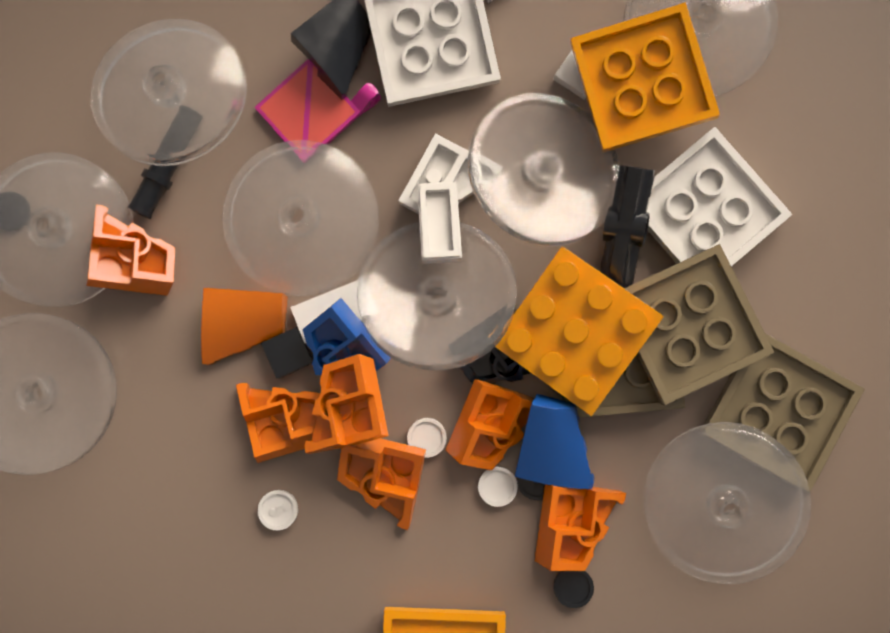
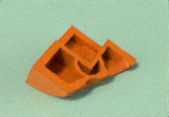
(127, 257)
(238, 321)
(348, 406)
(277, 420)
(488, 425)
(385, 475)
(573, 525)

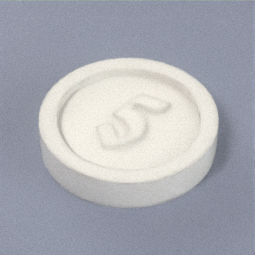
(429, 435)
(497, 486)
(278, 510)

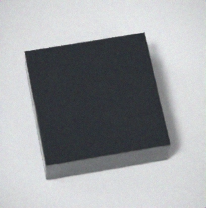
(287, 353)

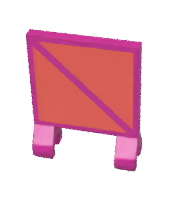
(310, 110)

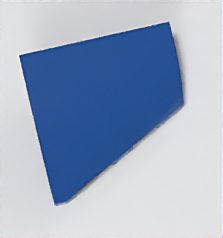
(340, 335)
(553, 446)

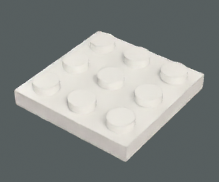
(431, 47)
(712, 200)

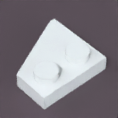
(440, 163)

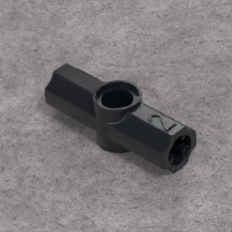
(627, 224)

